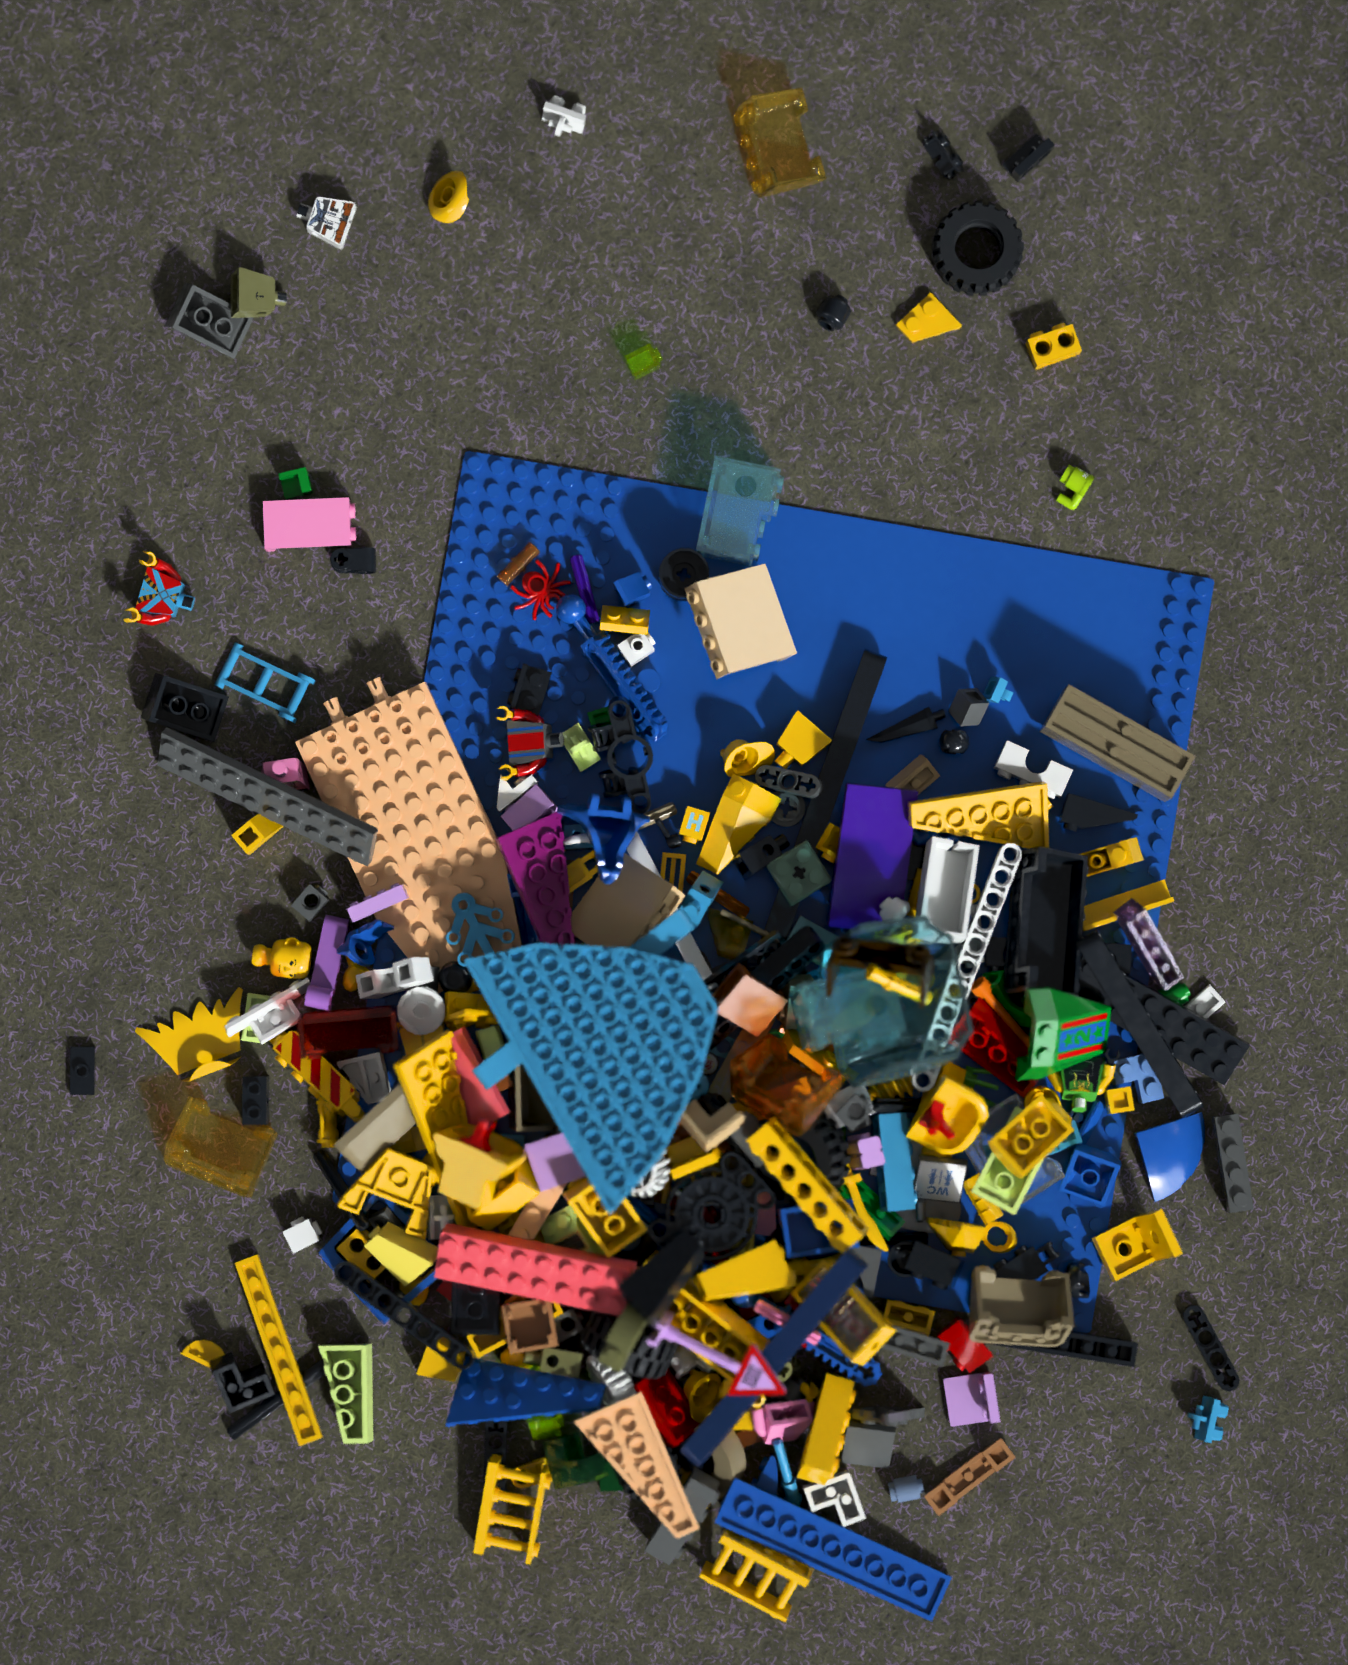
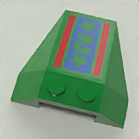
(1062, 1032)

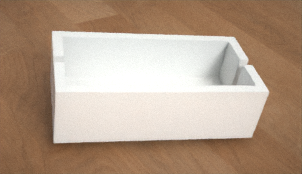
(947, 885)

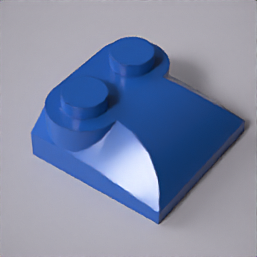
(1090, 1174)

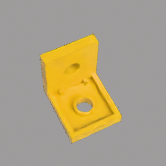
(1147, 1239)

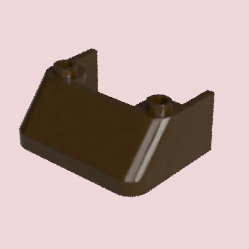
(886, 955)

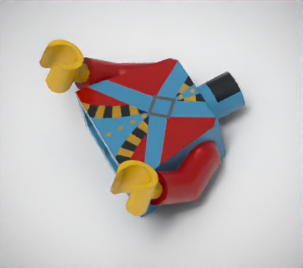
(159, 594)

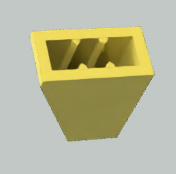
(401, 1252)

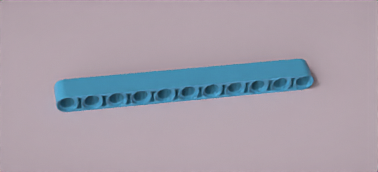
(654, 943)

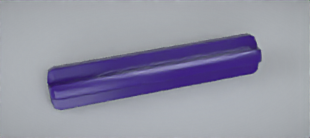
(584, 588)

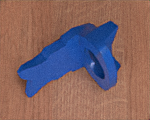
(363, 939)

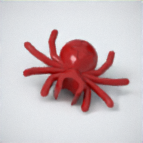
(540, 589)

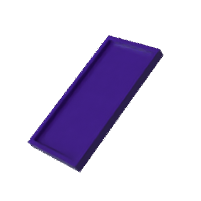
(870, 853)

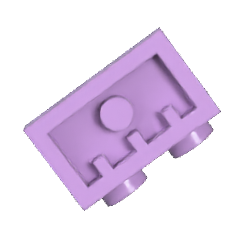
(971, 1399)

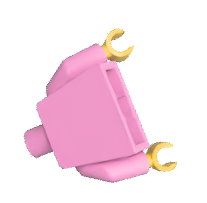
(784, 1419)

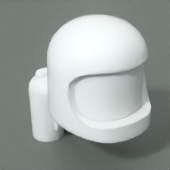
(685, 1361)

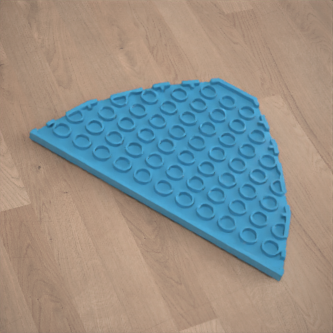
(608, 1045)

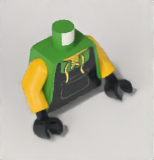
(1085, 1080)

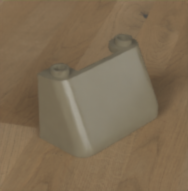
(1020, 1309)

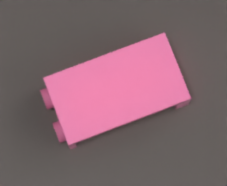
(308, 523)

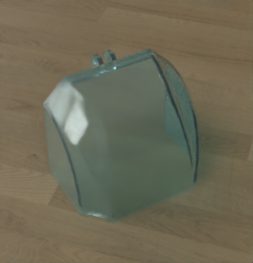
(934, 1031)

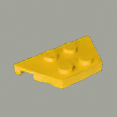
(815, 1060)

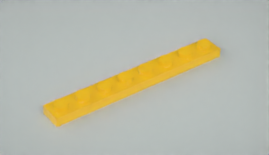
(279, 1350)

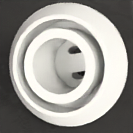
(894, 909)

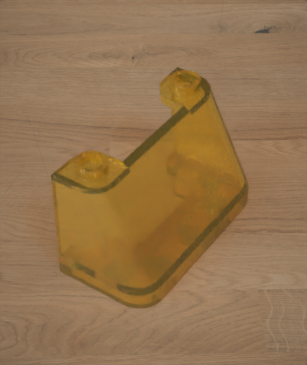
(218, 1149)

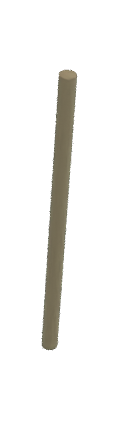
(754, 928)

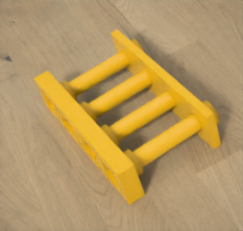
(489, 1516)
(774, 1561)

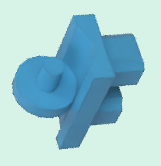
(1206, 1417)

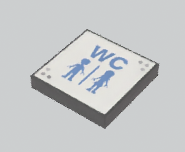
(940, 1178)

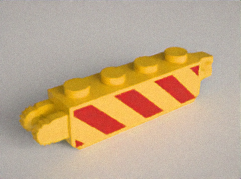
(320, 1075)

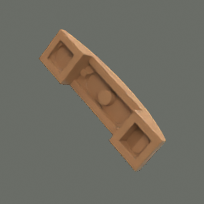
(968, 1476)

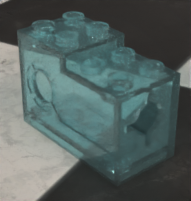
(736, 510)
(854, 1013)

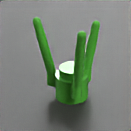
(971, 1080)

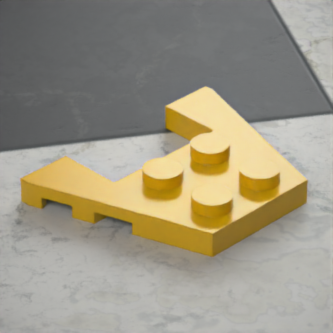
(399, 1180)

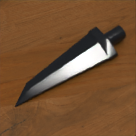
(917, 723)

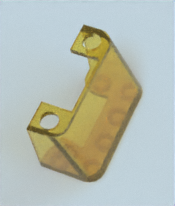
(777, 142)

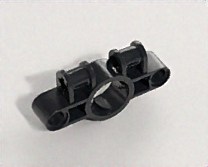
(630, 781)

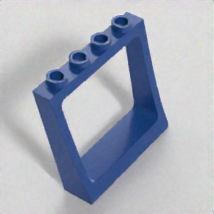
(331, 1258)

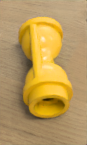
(328, 1132)

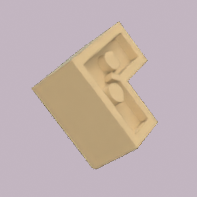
(710, 1130)

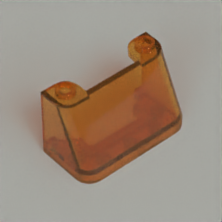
(780, 1088)

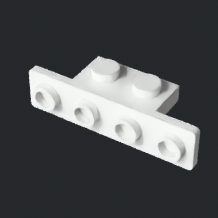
(272, 1016)

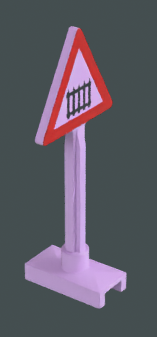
(752, 1375)

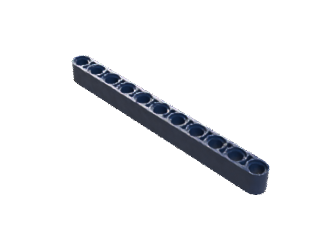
(777, 1353)

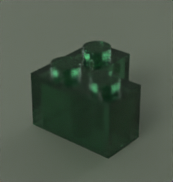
(569, 1464)

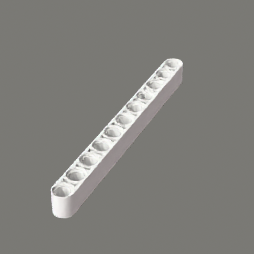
(982, 935)

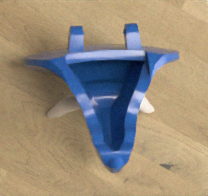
(606, 829)

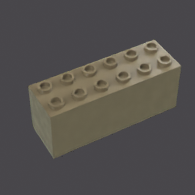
(1117, 743)

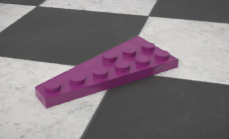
(541, 876)

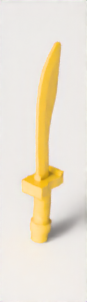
(873, 1233)

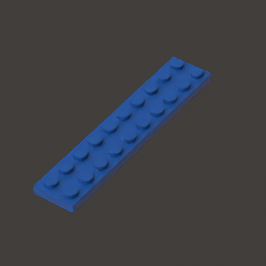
(832, 1549)

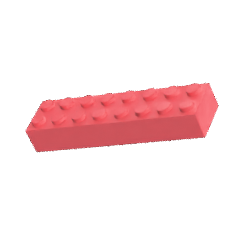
(532, 1269)

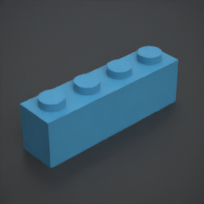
(896, 1174)

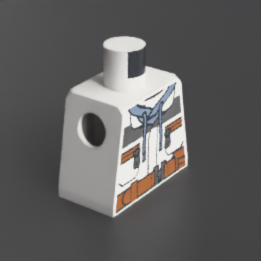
(328, 219)

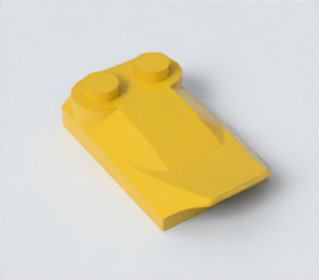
(1031, 1135)

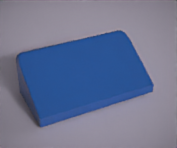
(1087, 1120)

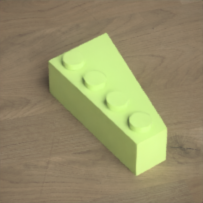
(351, 1388)

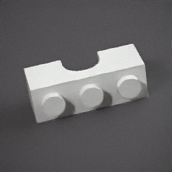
(1012, 764)
(402, 976)

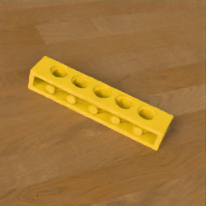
(806, 1171)

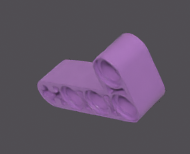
(327, 963)

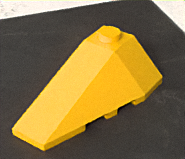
(738, 818)
(957, 1235)

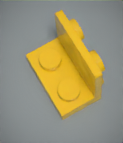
(468, 1009)

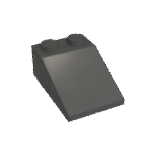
(207, 320)

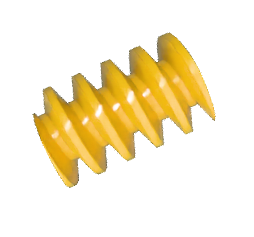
(891, 1089)

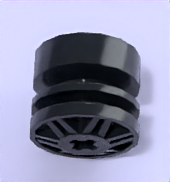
(674, 563)

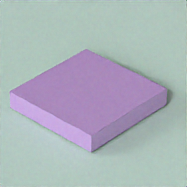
(553, 1162)

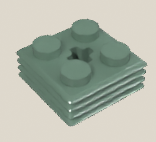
(794, 888)

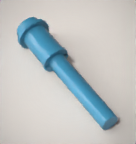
(788, 1482)

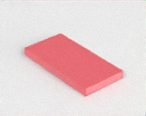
(478, 1101)

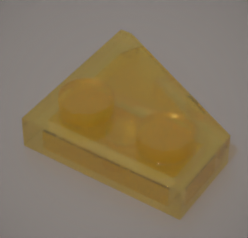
(728, 935)

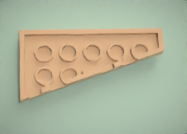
(635, 1449)

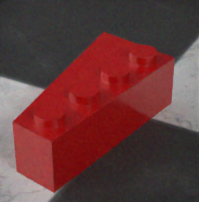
(996, 1047)

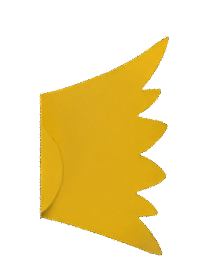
(197, 1041)

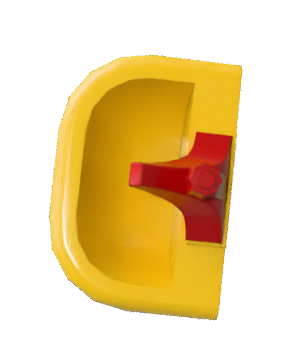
(948, 1113)
(475, 1161)

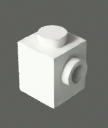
(636, 648)
(302, 1233)

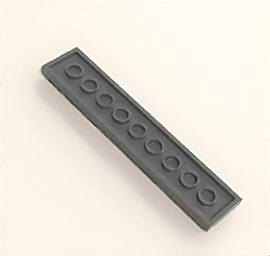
(267, 796)

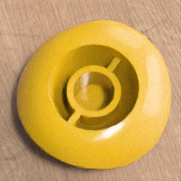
(449, 197)

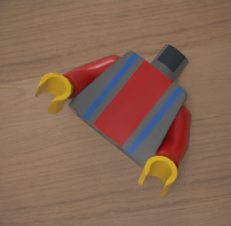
(528, 742)

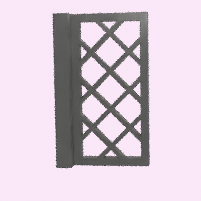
(917, 1346)

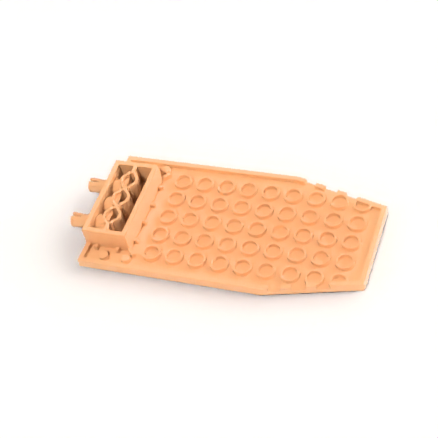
(433, 834)

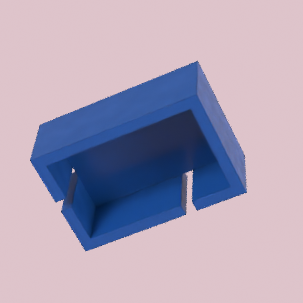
(801, 1235)

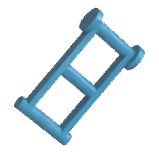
(286, 713)

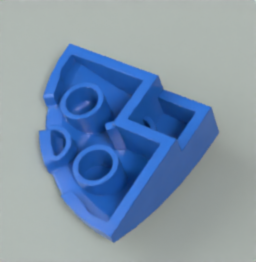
(1171, 1153)

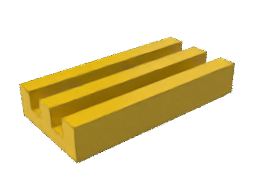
(674, 856)

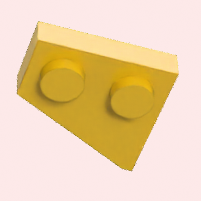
(927, 320)

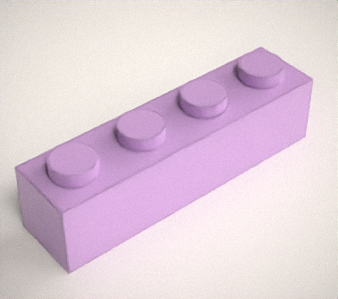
(377, 903)

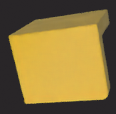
(1118, 1100)

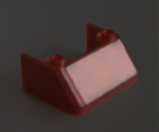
(348, 1030)

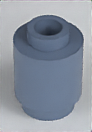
(906, 1489)

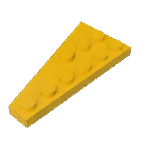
(992, 815)

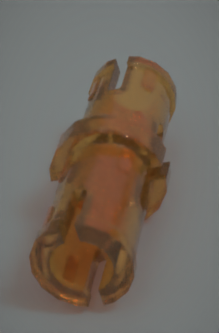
(518, 564)

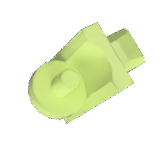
(580, 747)

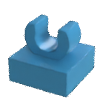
(996, 690)

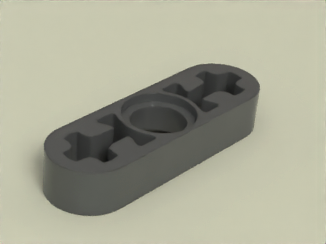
(796, 789)

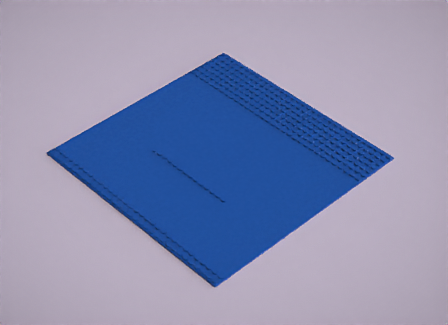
(946, 621)

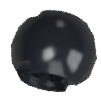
(954, 741)

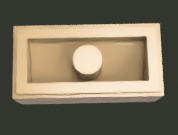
(915, 776)

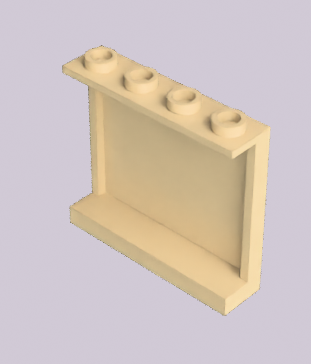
(740, 620)
(624, 909)

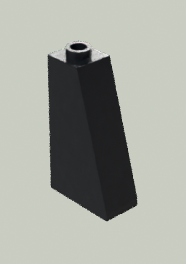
(662, 1277)

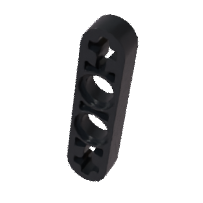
(1213, 1346)
(488, 1450)

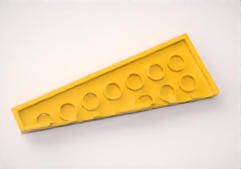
(435, 1100)

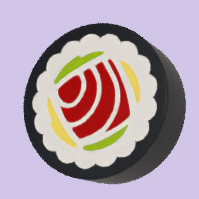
(711, 1064)

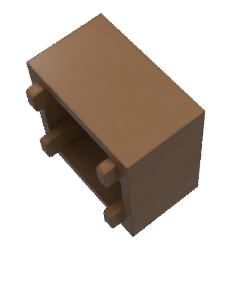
(529, 1325)

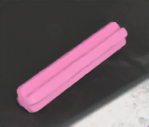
(780, 1318)

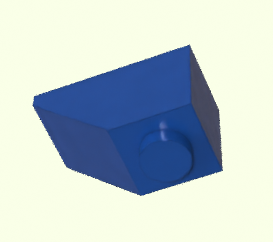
(632, 589)

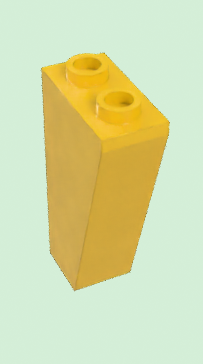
(748, 1274)

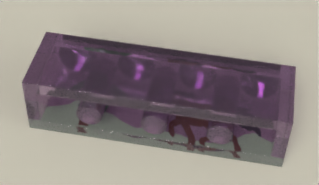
(1148, 944)

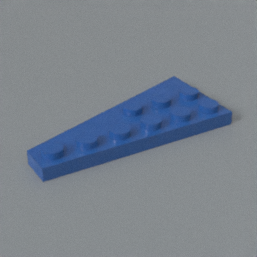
(512, 1393)

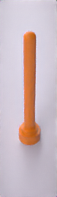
(982, 988)

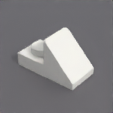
(507, 795)

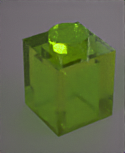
(643, 361)

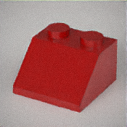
(968, 1353)

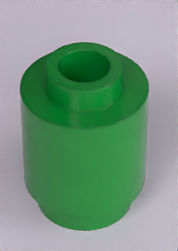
(1178, 993)

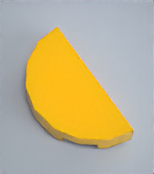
(203, 1351)

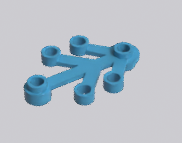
(477, 930)

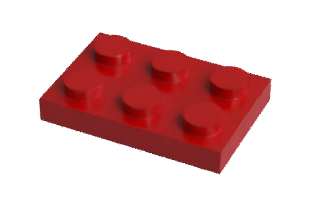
(668, 1408)

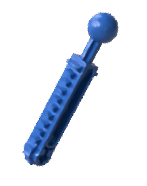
(613, 669)
(825, 1344)

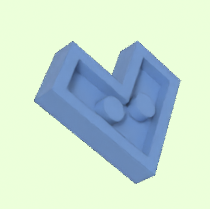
(1138, 1069)

